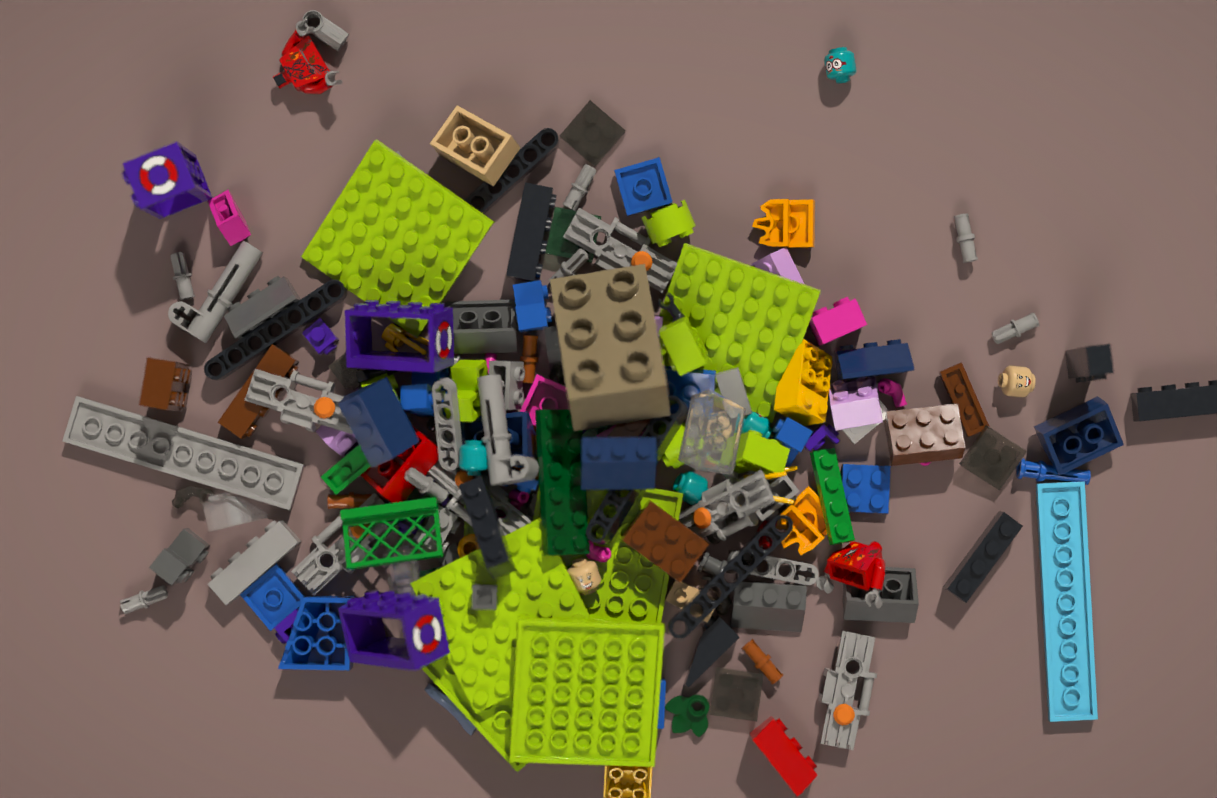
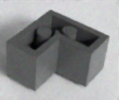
(177, 561)

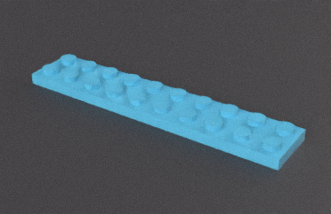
(1066, 601)

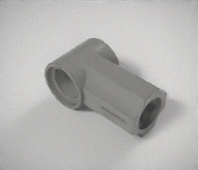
(327, 31)

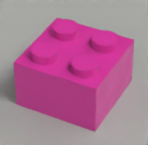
(836, 322)
(545, 396)

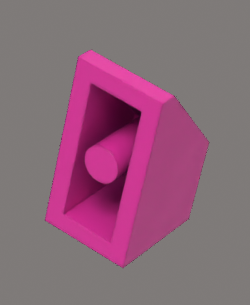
(229, 218)

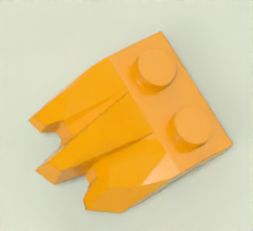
(788, 223)
(807, 520)

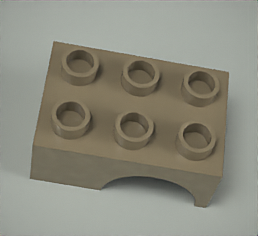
(610, 347)

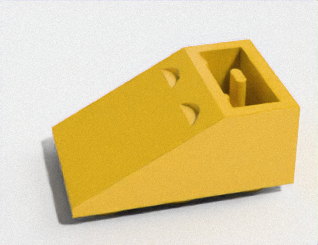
(805, 386)
(627, 782)

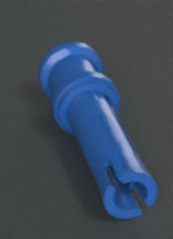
(1042, 471)

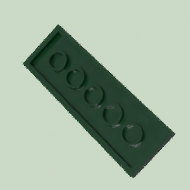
(561, 498)

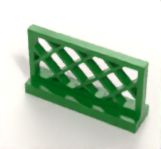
(387, 513)

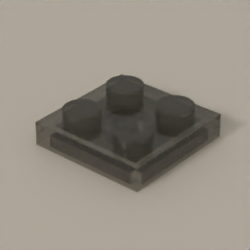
(592, 133)
(993, 457)
(736, 694)

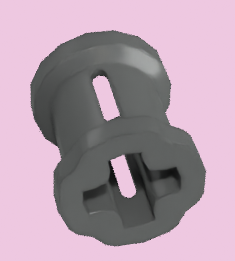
(710, 565)

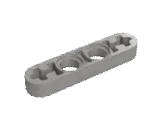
(443, 423)
(773, 566)

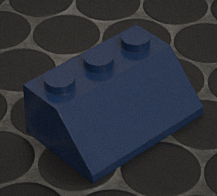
(873, 360)
(378, 422)
(519, 426)
(1079, 435)
(618, 463)

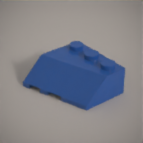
(317, 636)

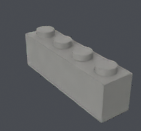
(254, 562)

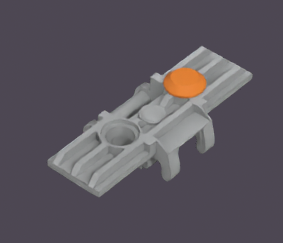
(616, 254)
(298, 407)
(452, 479)
(725, 498)
(313, 573)
(839, 690)

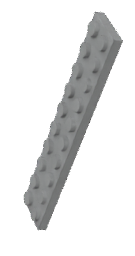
(183, 453)

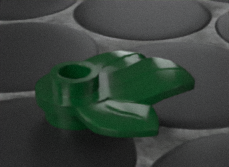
(686, 716)

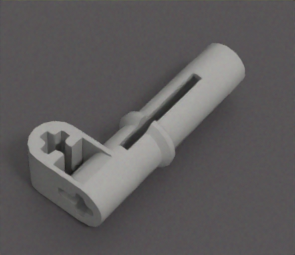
(218, 298)
(497, 437)

